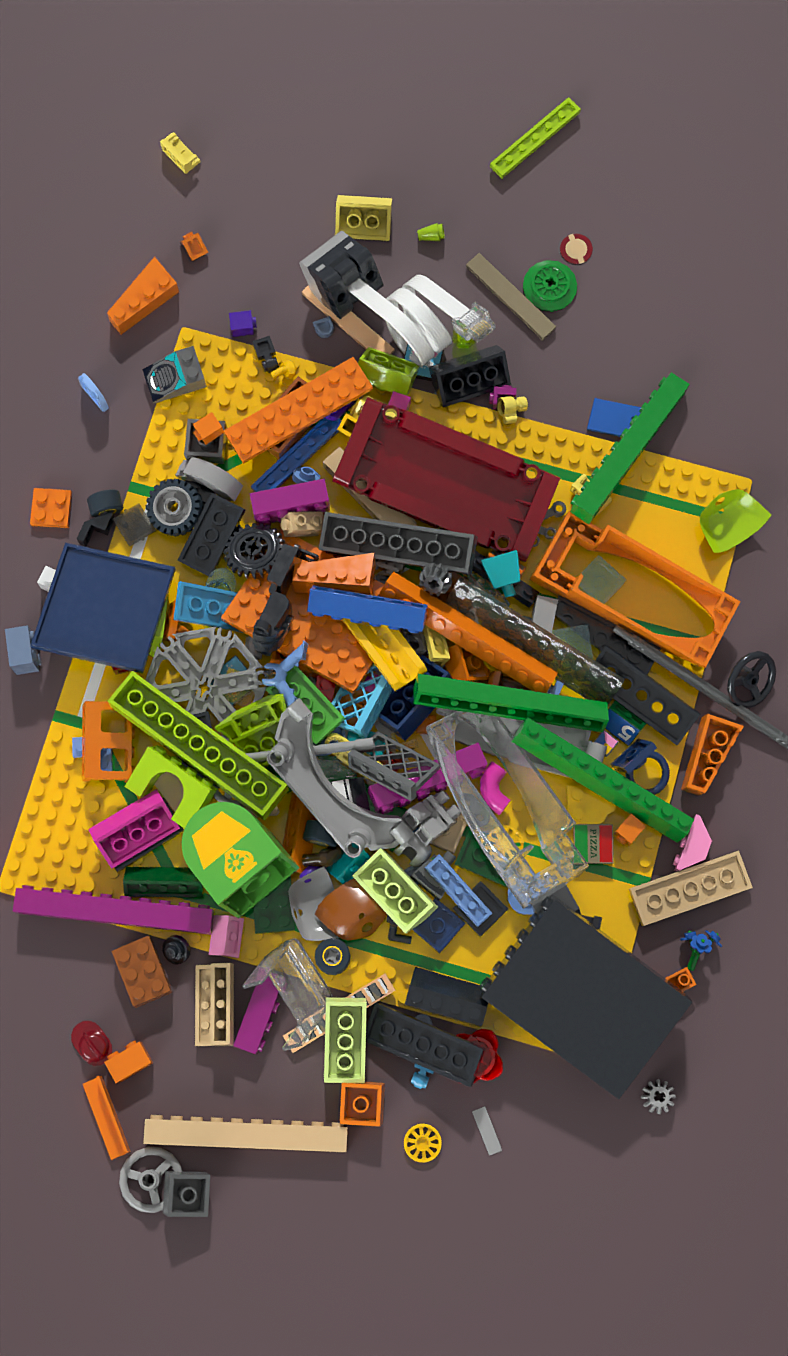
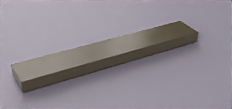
(511, 296)

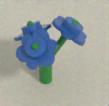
(700, 944)

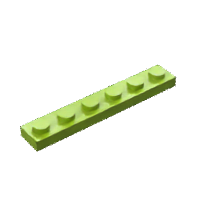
(535, 138)

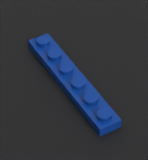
(297, 455)

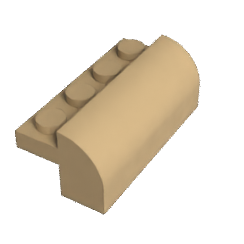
(214, 1005)

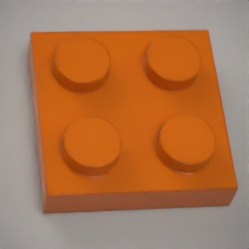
(51, 508)

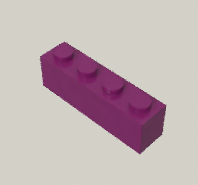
(258, 1017)

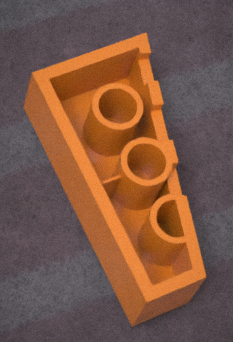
(143, 296)
(342, 573)
(709, 751)

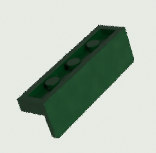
(161, 882)

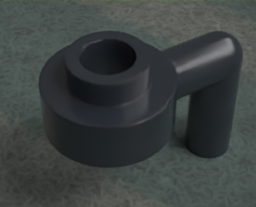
(392, 936)

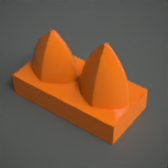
(171, 625)

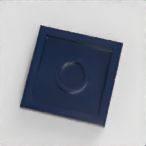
(439, 927)

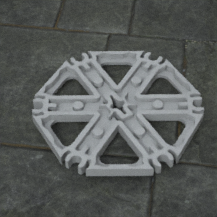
(210, 669)

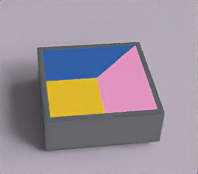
(607, 740)

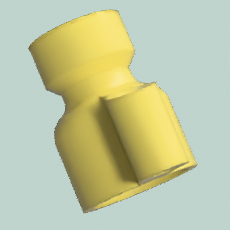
(509, 405)

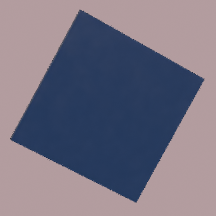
(103, 607)

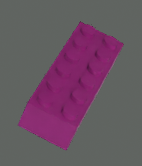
(470, 760)

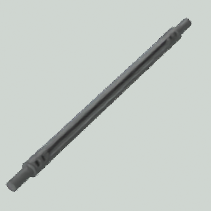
(703, 686)

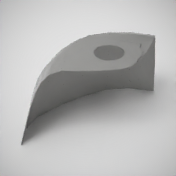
(307, 898)

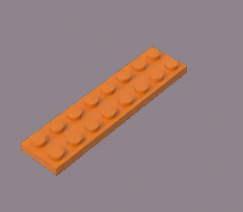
(298, 410)

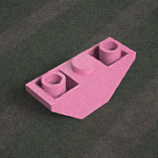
(694, 846)

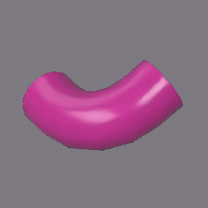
(490, 788)

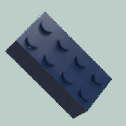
(401, 713)

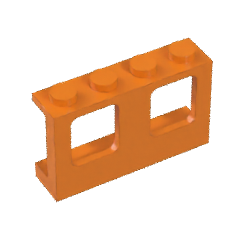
(94, 740)

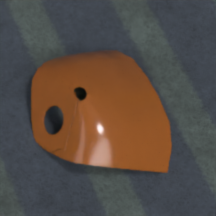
(341, 911)

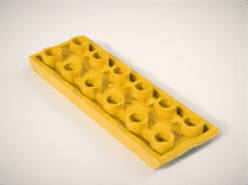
(388, 652)

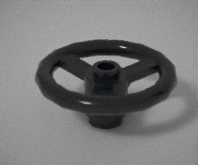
(749, 678)

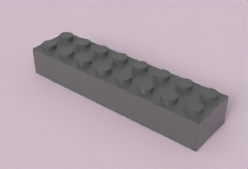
(398, 542)

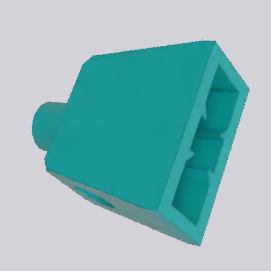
(503, 571)

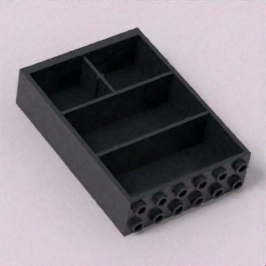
(584, 996)

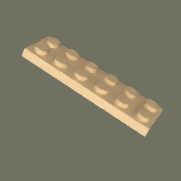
(690, 888)

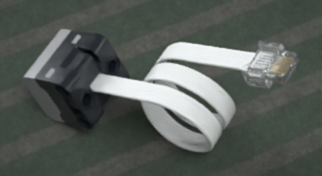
(346, 272)

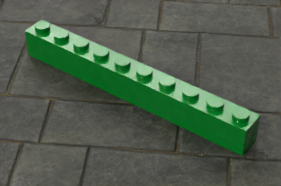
(629, 448)
(510, 703)
(602, 780)

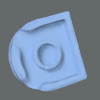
(91, 389)

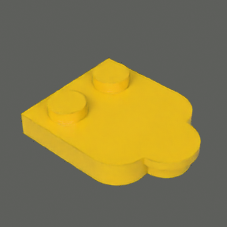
(587, 806)

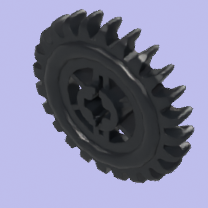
(257, 560)

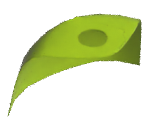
(738, 522)

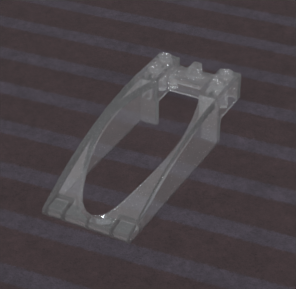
(545, 809)

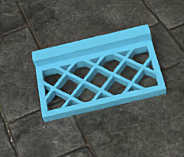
(372, 709)

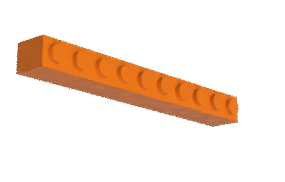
(473, 636)

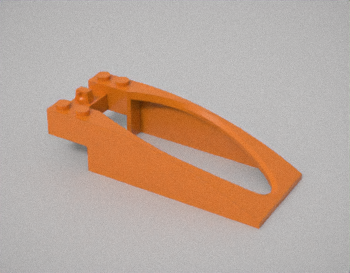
(613, 542)

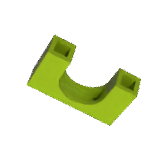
(156, 762)

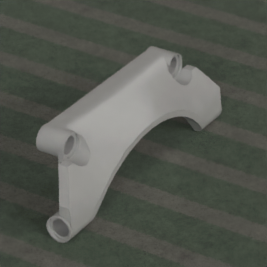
(338, 815)

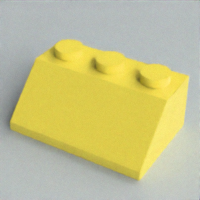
(364, 217)

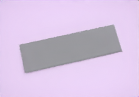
(487, 1131)

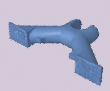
(281, 669)

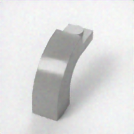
(210, 476)

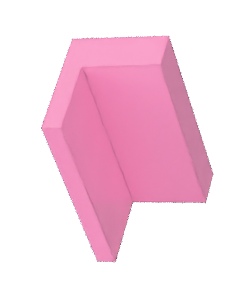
(226, 936)

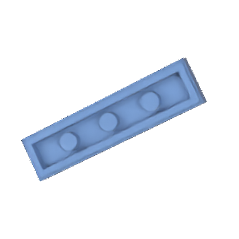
(458, 890)

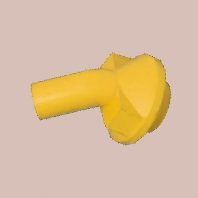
(286, 369)

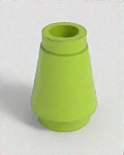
(431, 233)

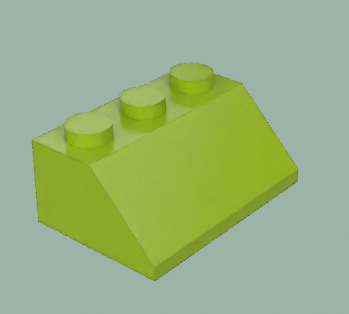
(388, 371)

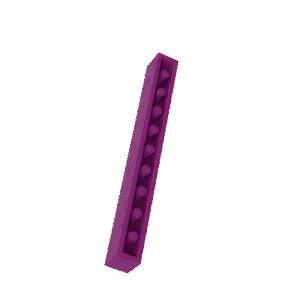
(113, 911)

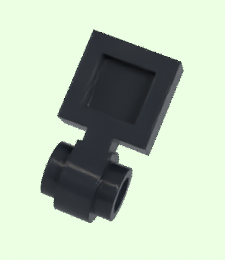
(265, 350)

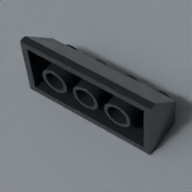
(470, 375)
(446, 997)

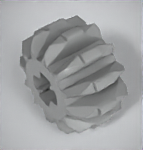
(659, 1089)

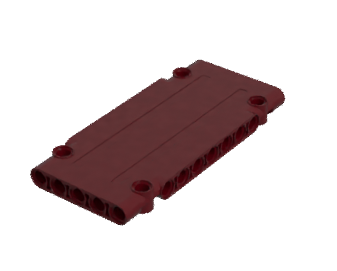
(445, 478)

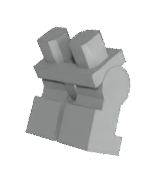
(431, 817)

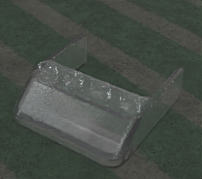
(298, 985)

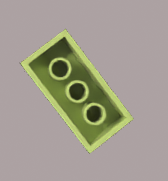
(395, 891)

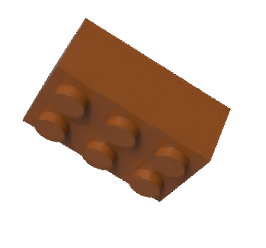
(142, 971)

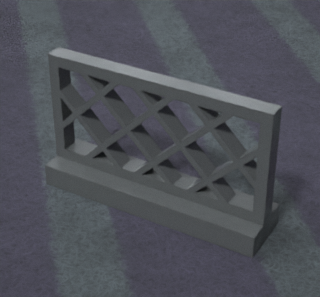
(385, 775)

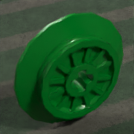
(553, 297)

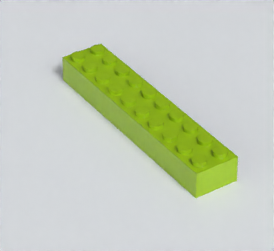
(198, 745)

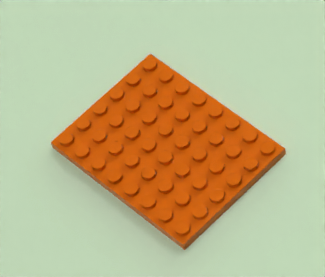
(331, 647)

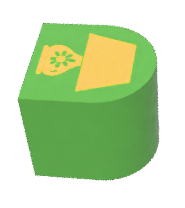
(234, 856)

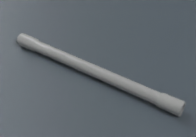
(358, 745)

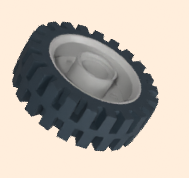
(163, 499)

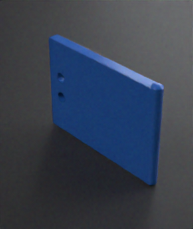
(611, 417)

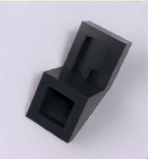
(100, 524)

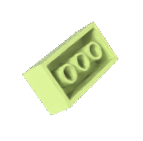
(345, 1040)

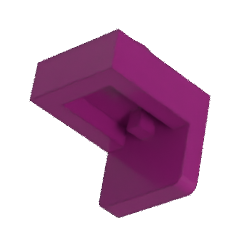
(503, 391)

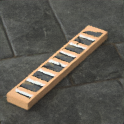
(372, 992)

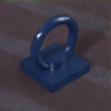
(636, 756)

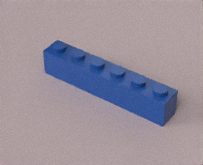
(367, 608)

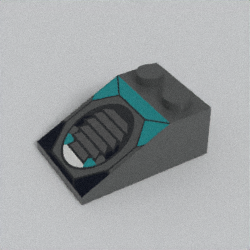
(174, 375)

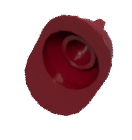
(91, 1043)

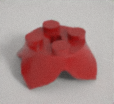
(491, 1063)

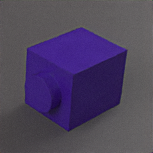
(242, 323)

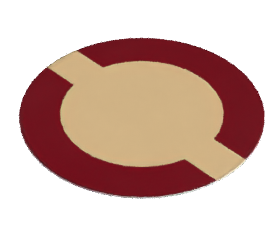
(576, 248)

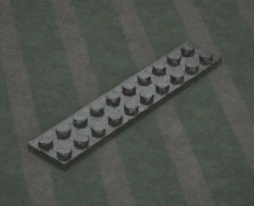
(573, 667)

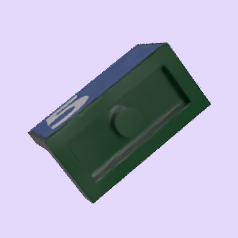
(623, 723)

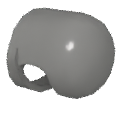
(415, 851)

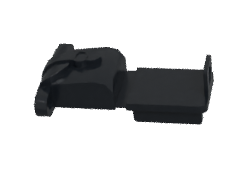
(277, 615)

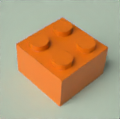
(362, 1103)

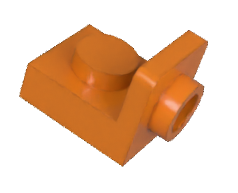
(194, 245)

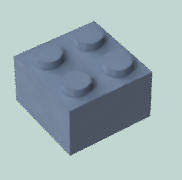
(20, 654)

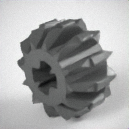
(435, 579)

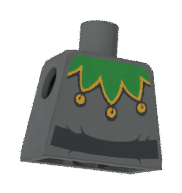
(427, 881)

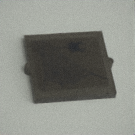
(134, 524)

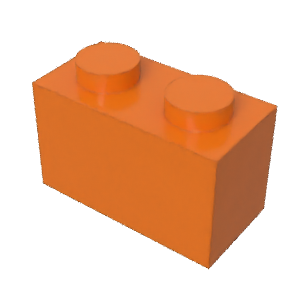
(128, 1062)

